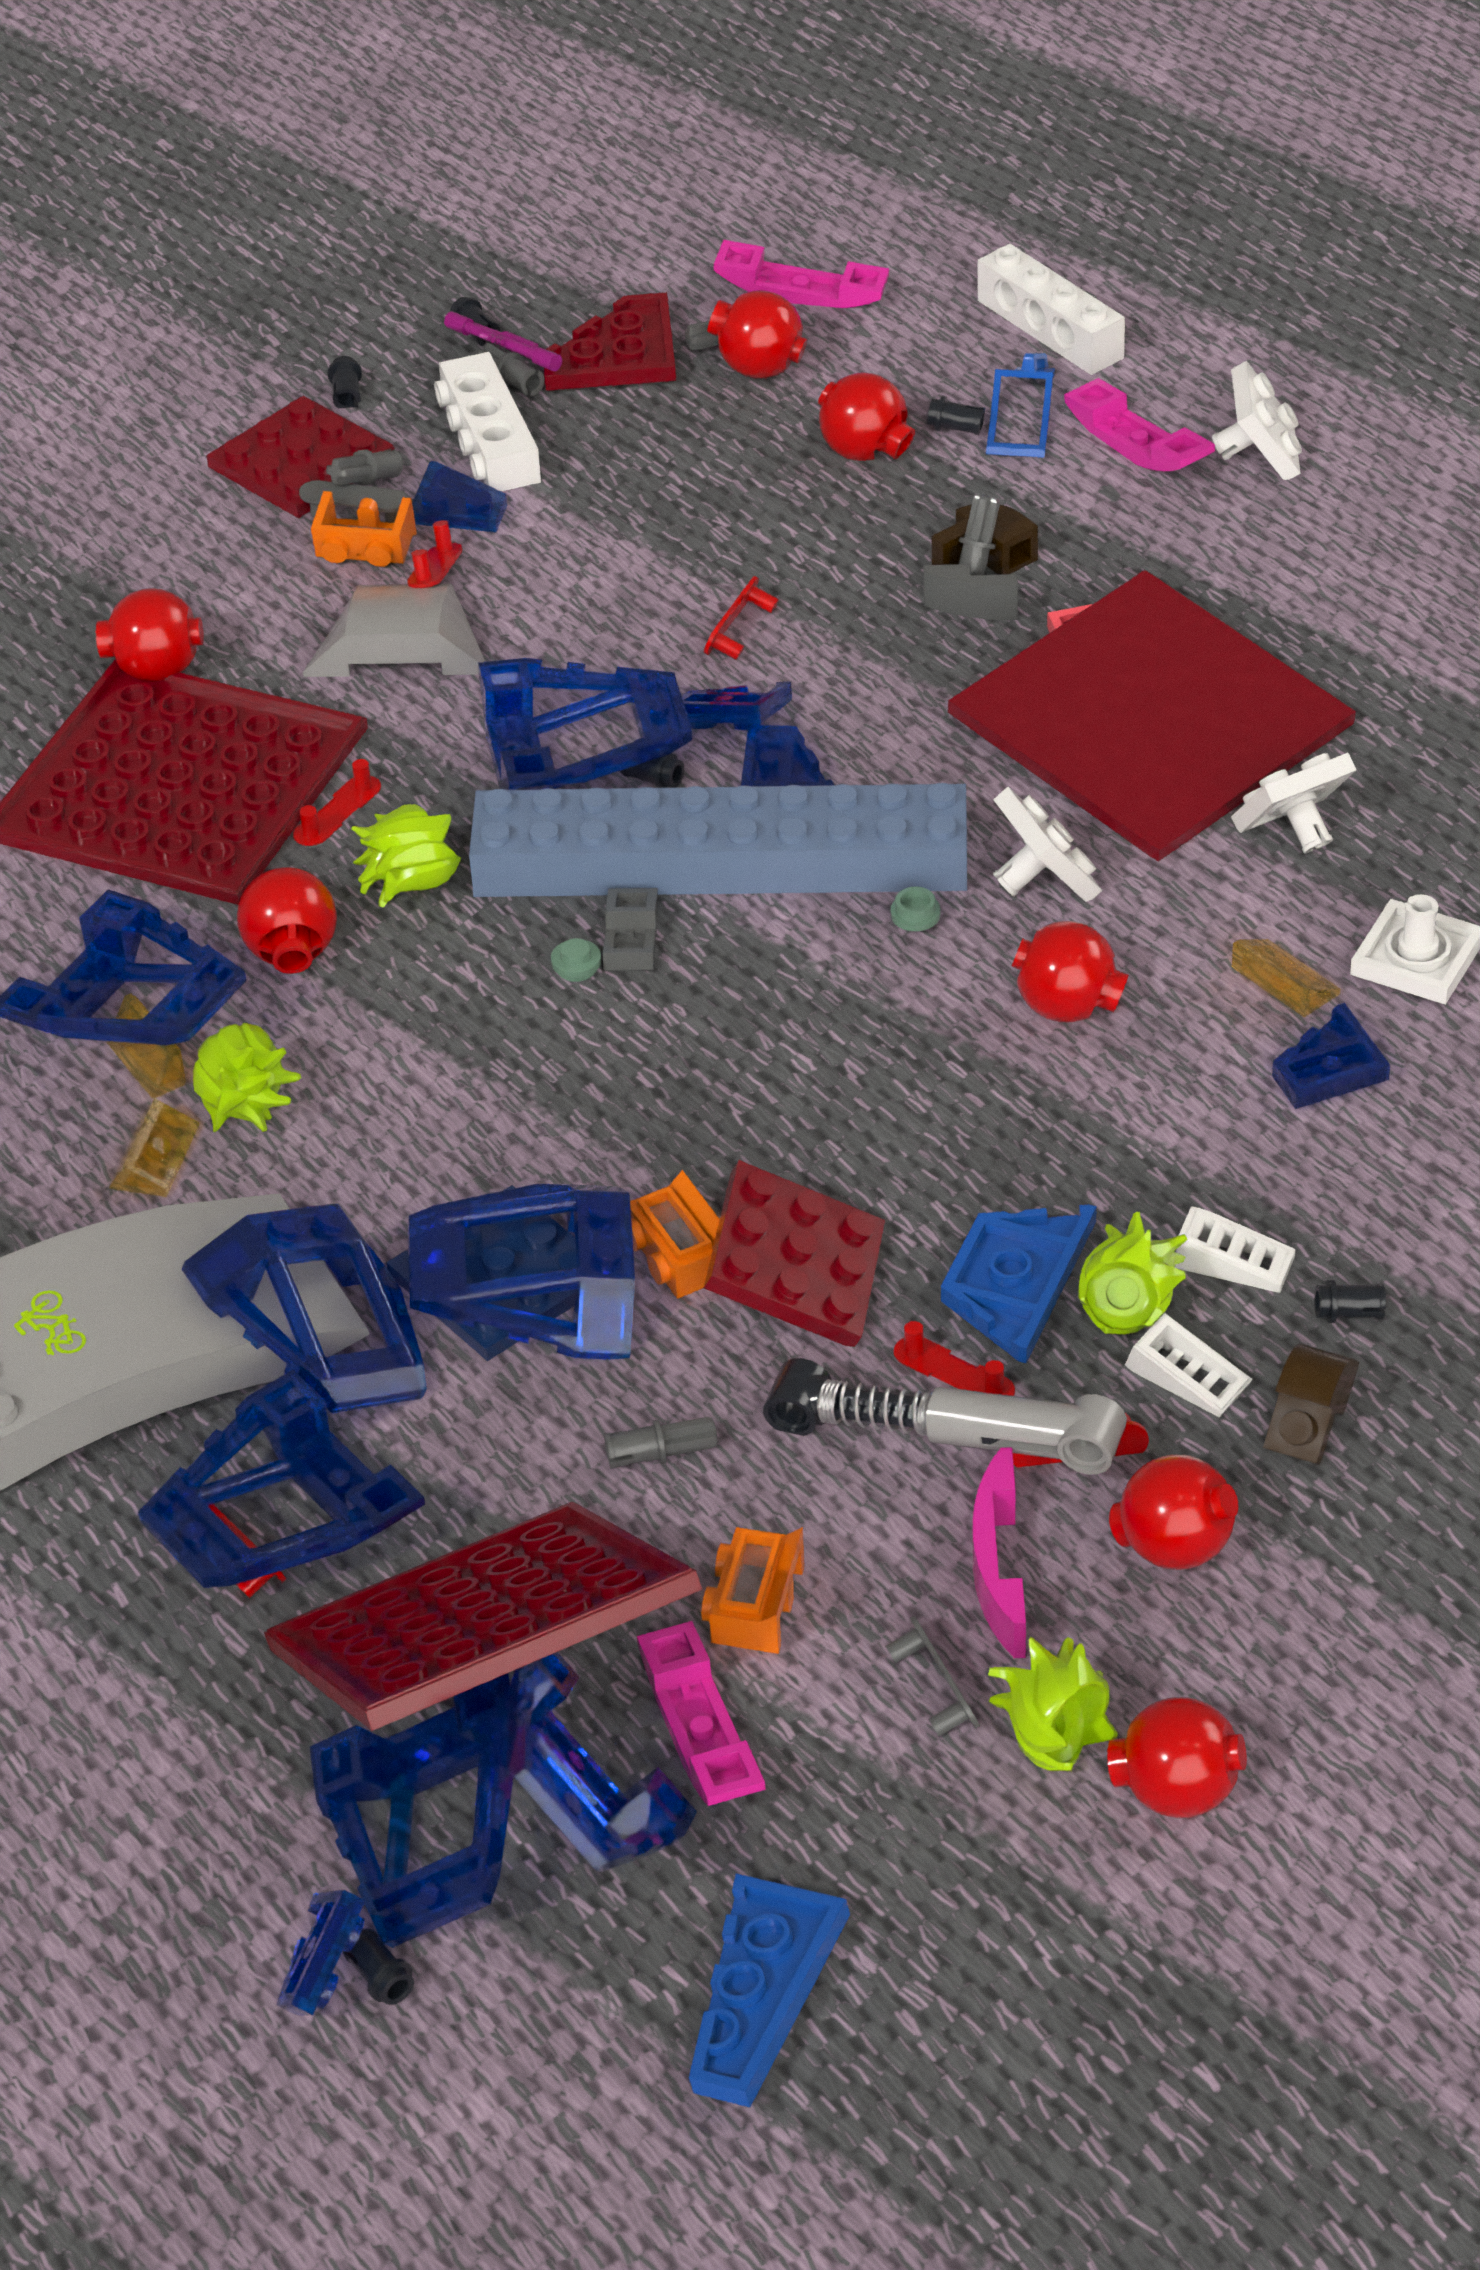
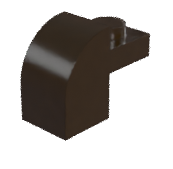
(1014, 539)
(1311, 1393)

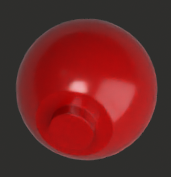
(758, 333)
(864, 416)
(150, 634)
(287, 918)
(1068, 972)
(1175, 1512)
(1178, 1757)

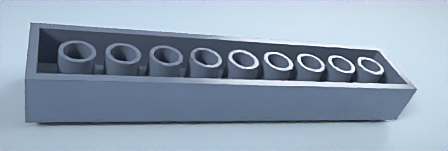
(719, 840)

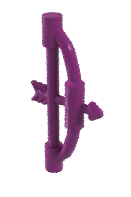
(505, 340)

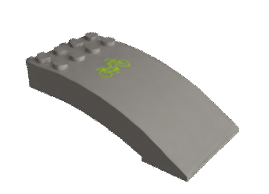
(115, 1333)

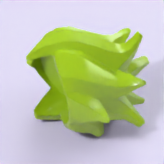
(406, 852)
(241, 1075)
(1130, 1278)
(1055, 1705)

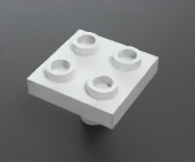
(1261, 422)
(1296, 798)
(1045, 846)
(1417, 949)

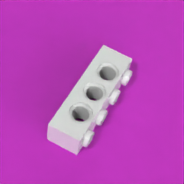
(1051, 309)
(487, 422)

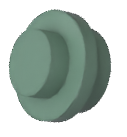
(915, 909)
(576, 959)

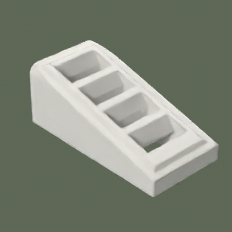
(1210, 1231)
(1183, 1344)

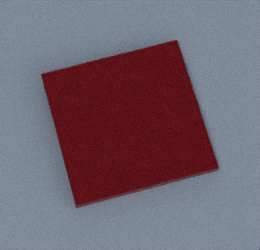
(1151, 714)
(177, 781)
(478, 1613)

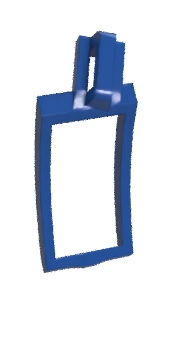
(1033, 366)

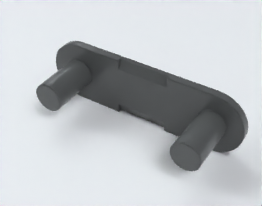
(351, 495)
(954, 1714)

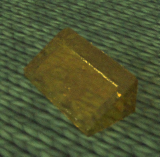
(1282, 975)
(154, 1066)
(155, 1151)

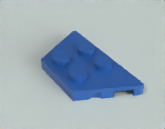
(1015, 1273)

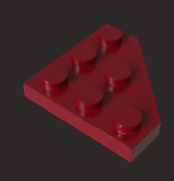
(619, 349)

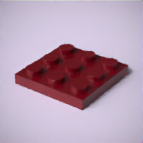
(290, 451)
(795, 1254)

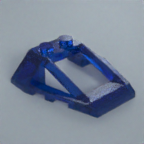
(514, 732)
(111, 940)
(233, 1265)
(602, 1274)
(307, 1452)
(371, 1768)
(574, 1787)

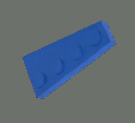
(765, 1972)

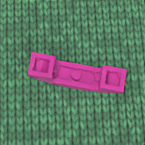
(746, 268)
(1105, 414)
(999, 1598)
(696, 1717)

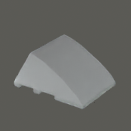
(397, 628)

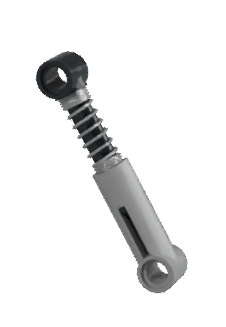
(1077, 1433)

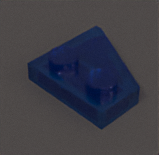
(457, 499)
(734, 705)
(779, 758)
(1330, 1061)
(311, 1974)

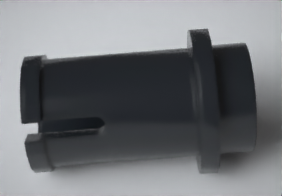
(473, 309)
(345, 375)
(955, 416)
(663, 771)
(1345, 1301)
(386, 1976)

